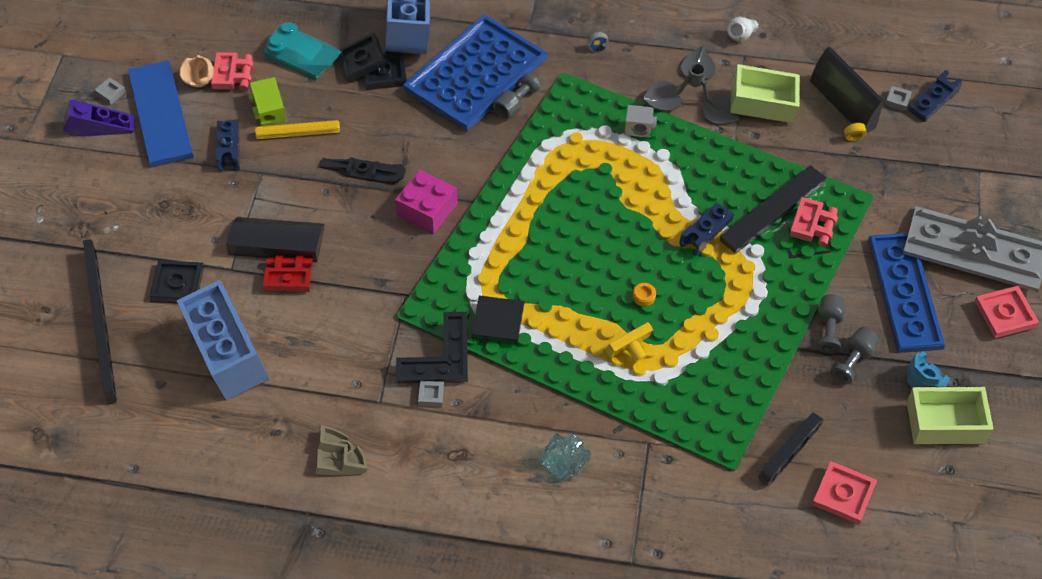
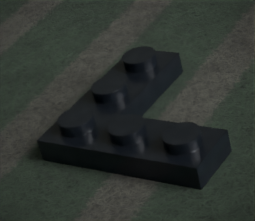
(451, 367)

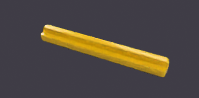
(297, 129)

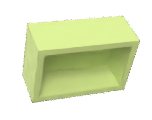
(765, 93)
(949, 415)

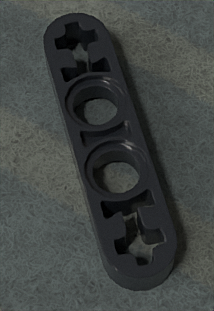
(790, 449)

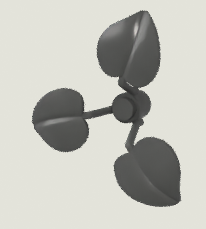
(697, 69)

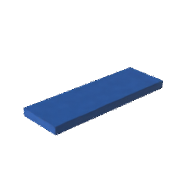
(160, 113)
(905, 295)

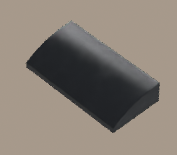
(846, 90)
(274, 237)

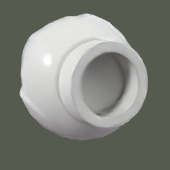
(741, 28)

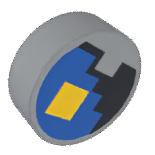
(598, 42)

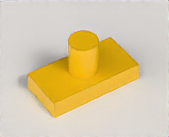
(631, 343)

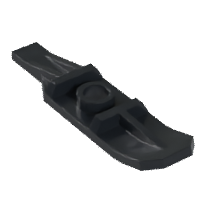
(374, 171)

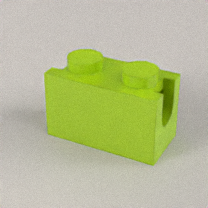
(268, 102)

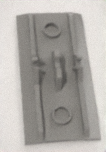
(975, 248)

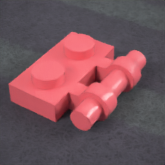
(225, 71)
(807, 218)

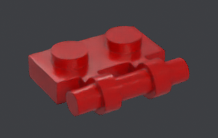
(288, 279)

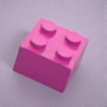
(426, 201)

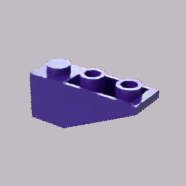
(95, 120)

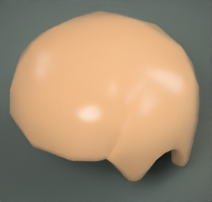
(196, 71)

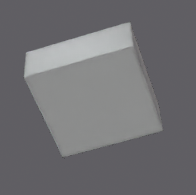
(110, 91)
(898, 98)
(431, 394)

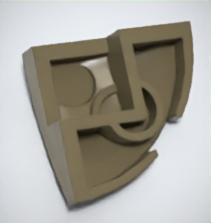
(336, 454)

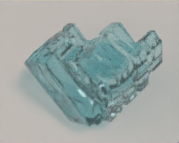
(565, 456)

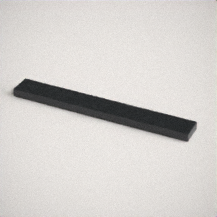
(100, 324)

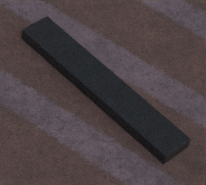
(772, 209)

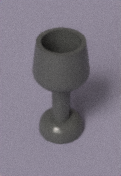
(509, 102)
(831, 312)
(861, 345)

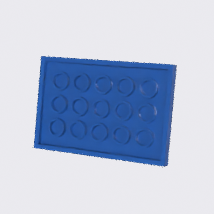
(475, 71)

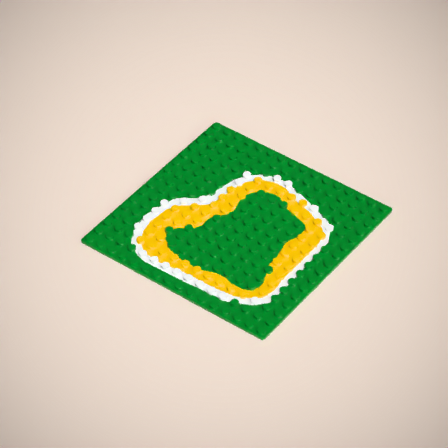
(592, 214)

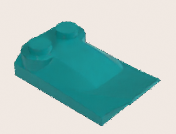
(299, 51)

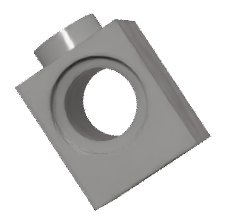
(640, 121)

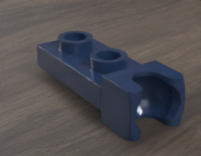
(935, 96)
(228, 144)
(706, 228)

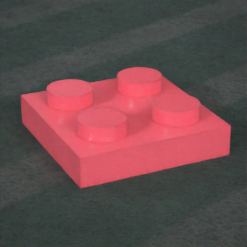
(1006, 311)
(844, 492)

